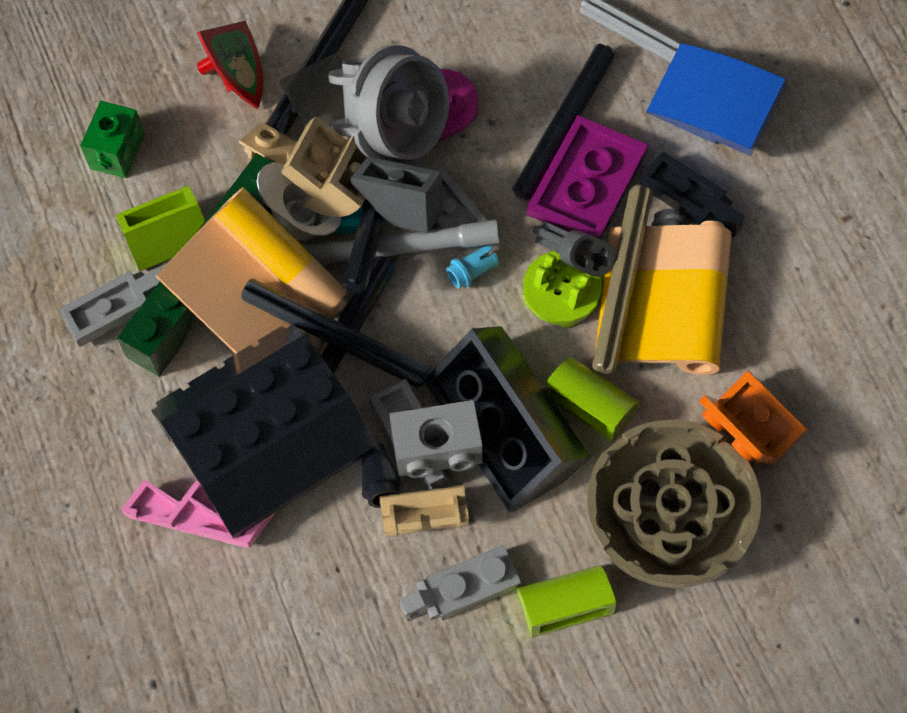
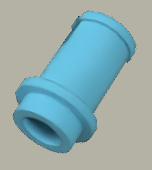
(470, 267)

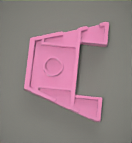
(190, 515)

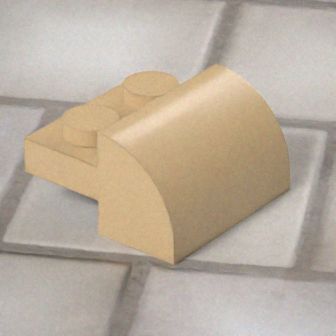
(324, 168)

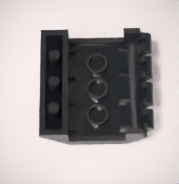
(264, 428)

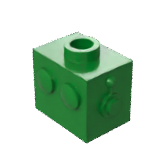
(112, 139)

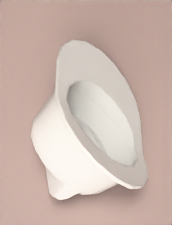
(287, 205)

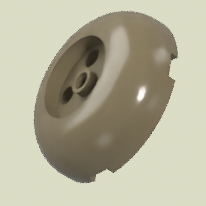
(671, 457)

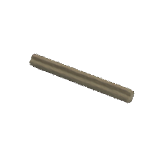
(622, 280)

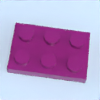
(587, 178)

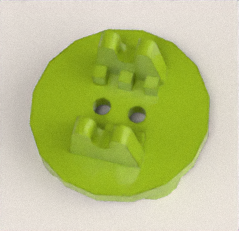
(577, 297)

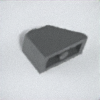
(401, 193)

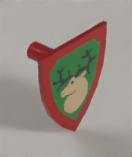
(235, 58)

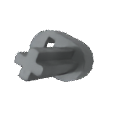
(573, 247)

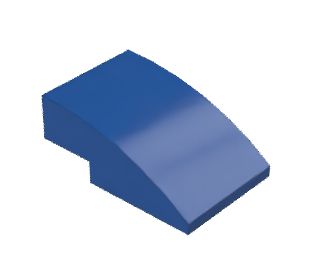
(717, 97)

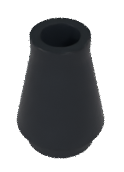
(379, 477)

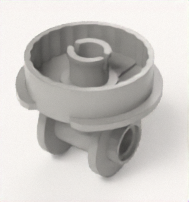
(392, 103)

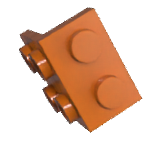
(755, 419)

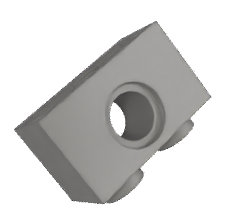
(452, 422)

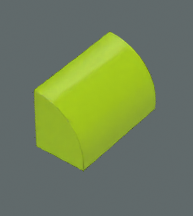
(160, 226)
(591, 398)
(567, 600)

